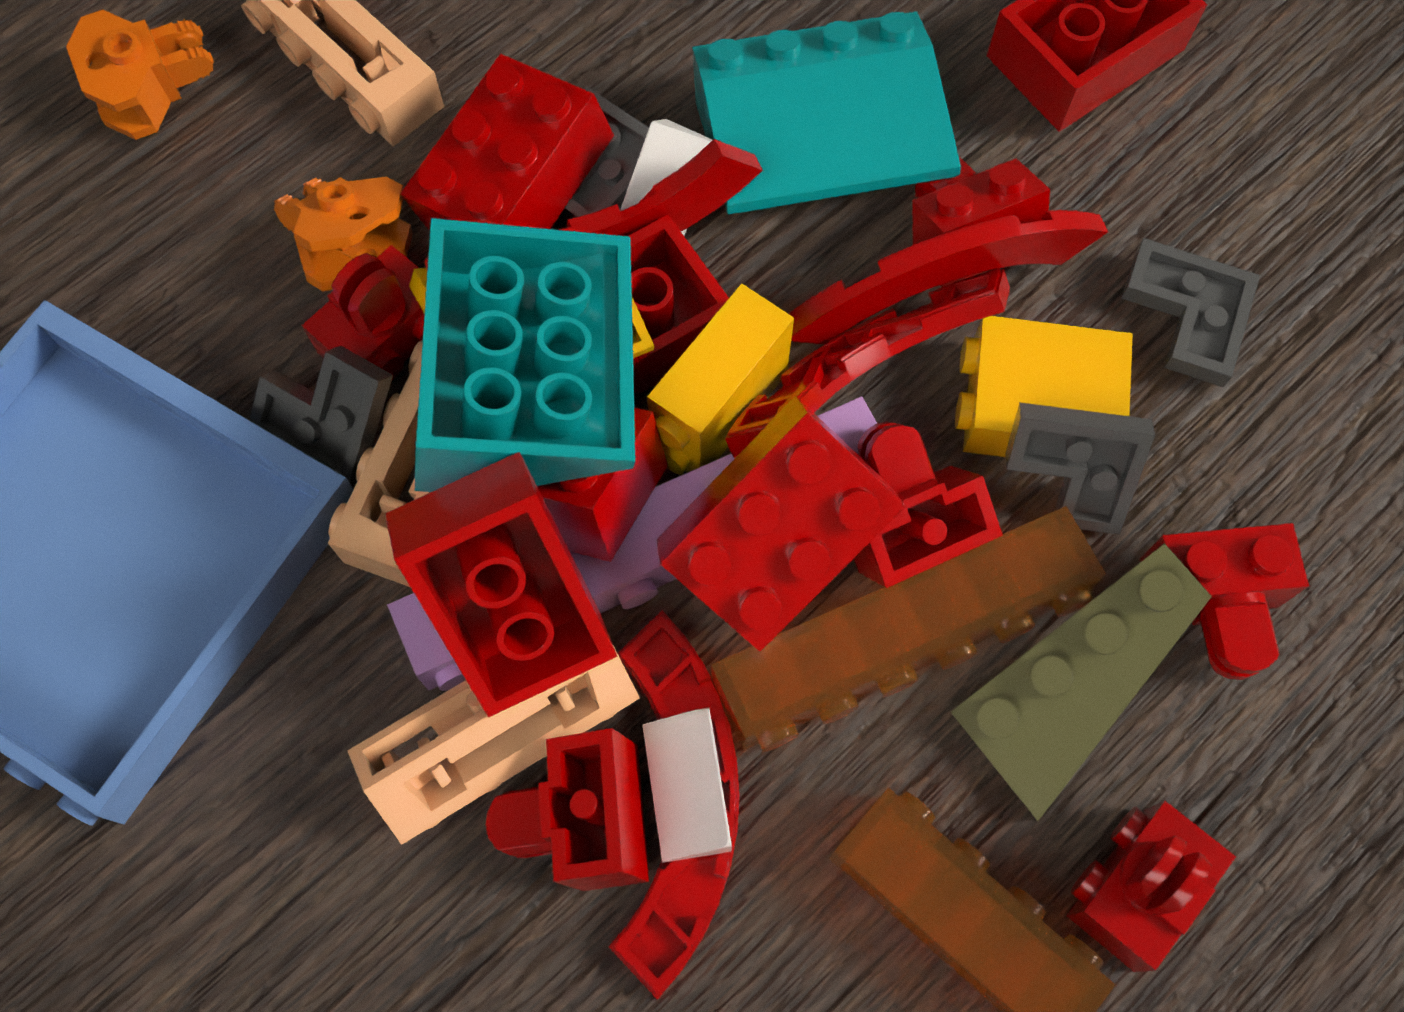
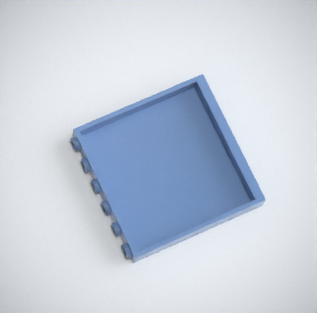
(134, 558)

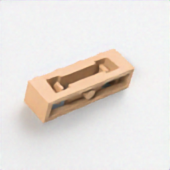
(400, 85)
(360, 526)
(477, 751)

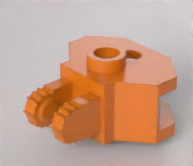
(135, 68)
(343, 222)

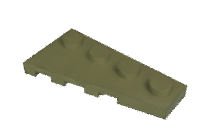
(1072, 686)

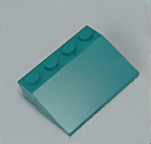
(828, 109)
(525, 353)

